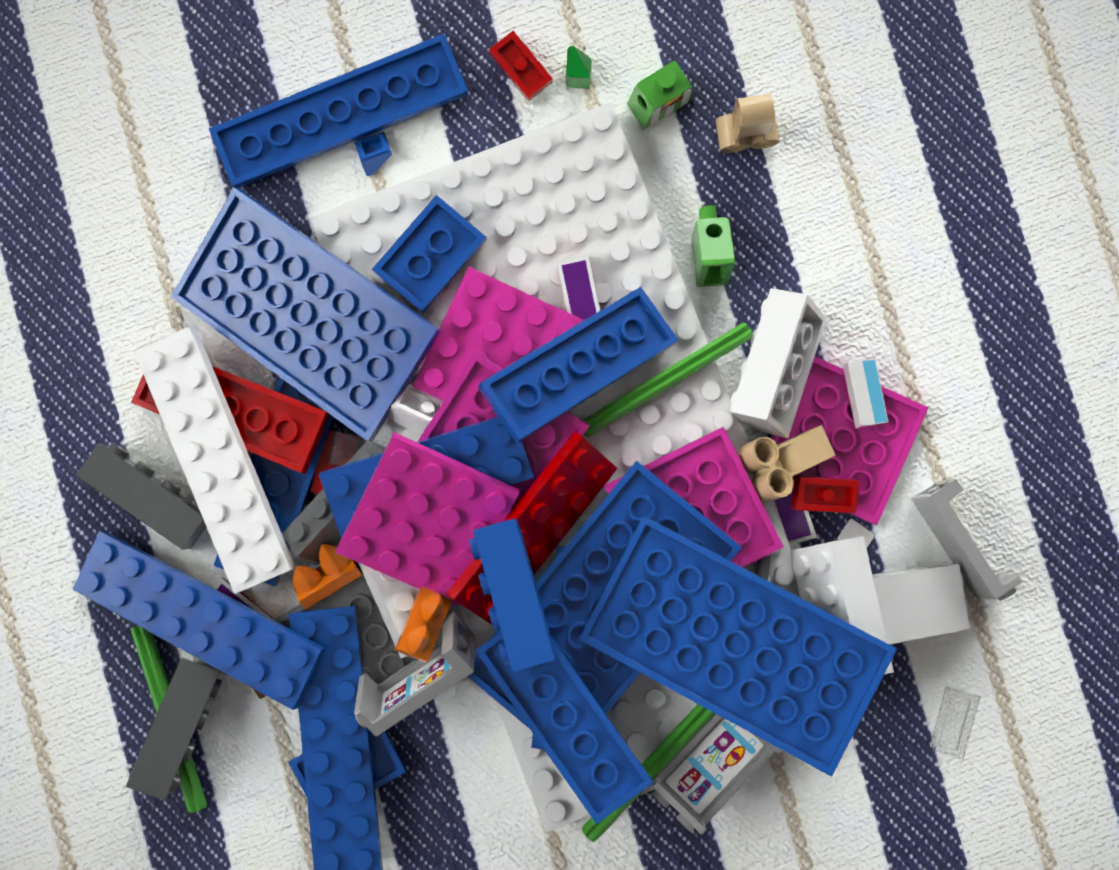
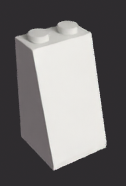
(922, 602)

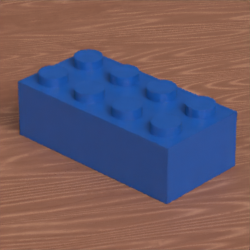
(514, 595)

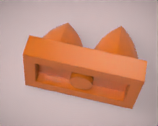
(332, 574)
(423, 624)

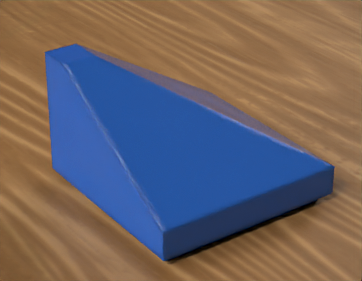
(373, 152)

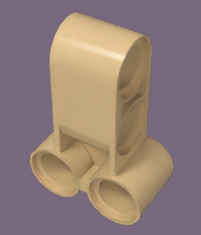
(749, 125)
(783, 461)

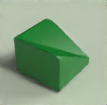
(578, 69)

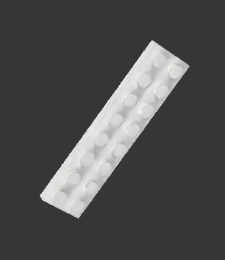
(214, 459)

